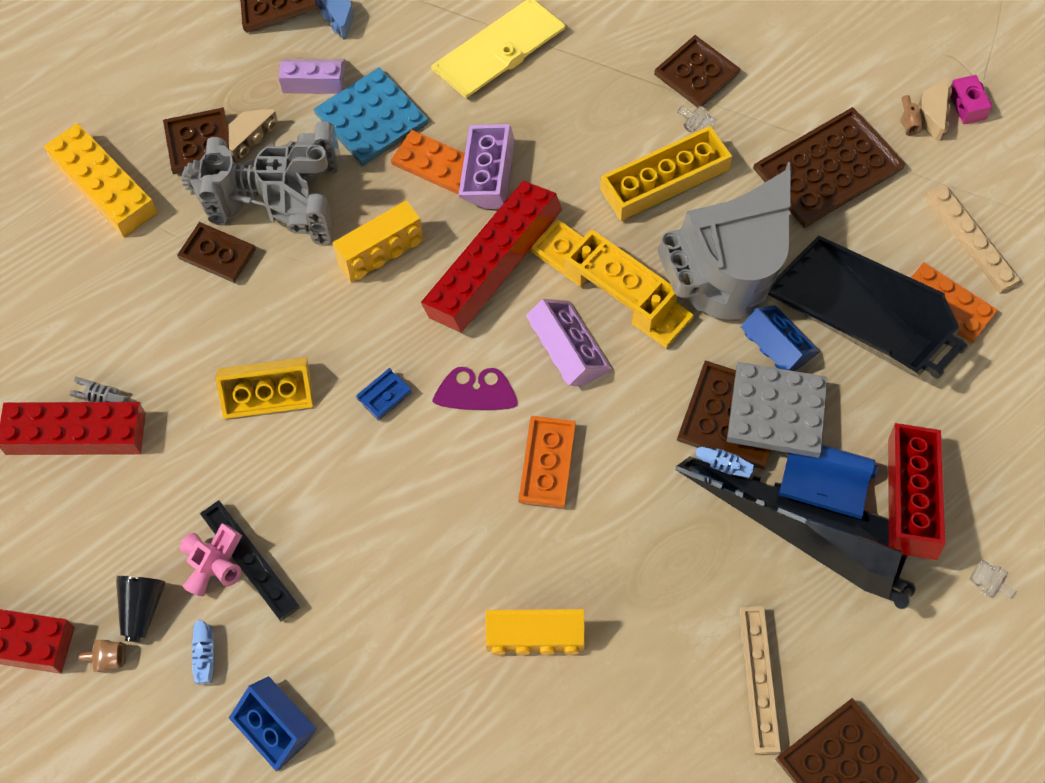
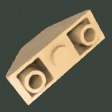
(934, 108)
(249, 130)

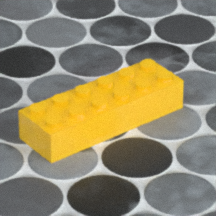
(665, 173)
(100, 179)

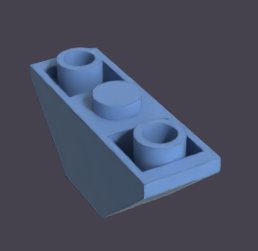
(339, 15)

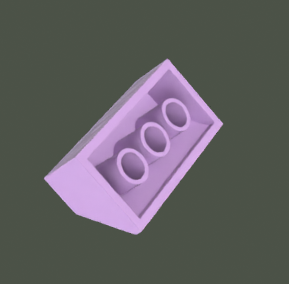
(487, 165)
(568, 341)

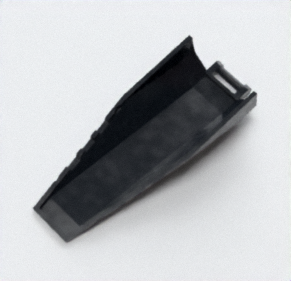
(841, 542)

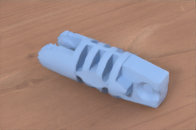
(725, 462)
(202, 653)

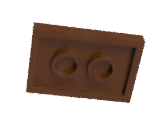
(216, 252)

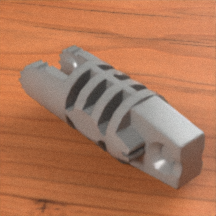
(97, 392)

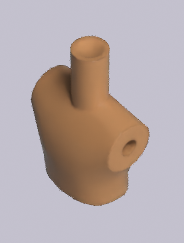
(911, 116)
(105, 655)

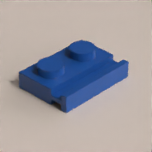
(383, 394)

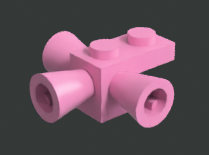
(211, 559)

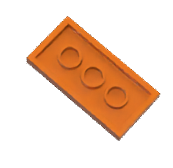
(430, 160)
(969, 310)
(547, 462)

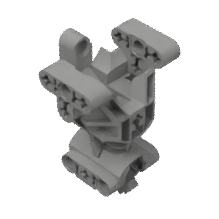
(278, 177)

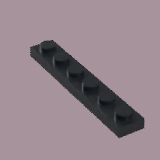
(253, 564)

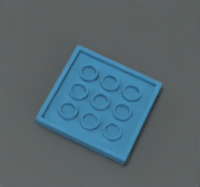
(371, 116)

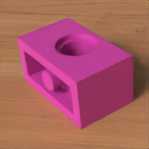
(970, 99)

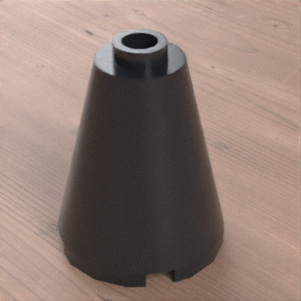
(137, 604)

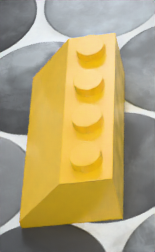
(264, 387)
(535, 631)

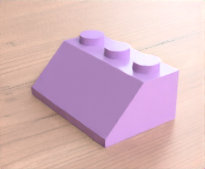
(312, 75)

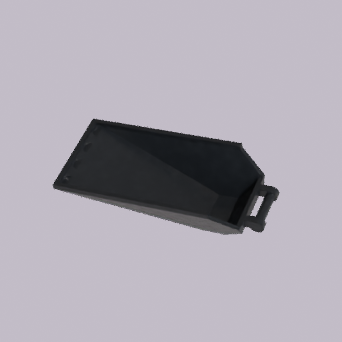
(871, 306)

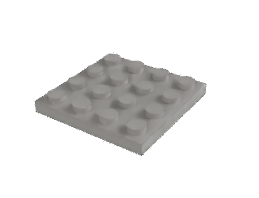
(777, 409)

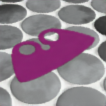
(463, 396)

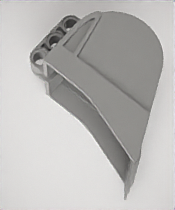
(731, 250)

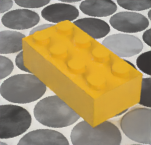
(378, 241)

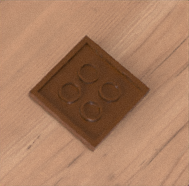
(697, 71)
(189, 135)

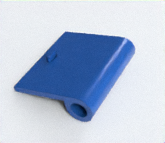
(832, 481)

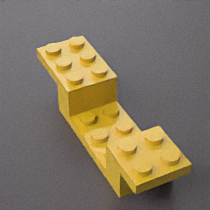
(618, 275)

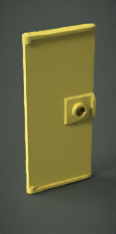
(498, 47)

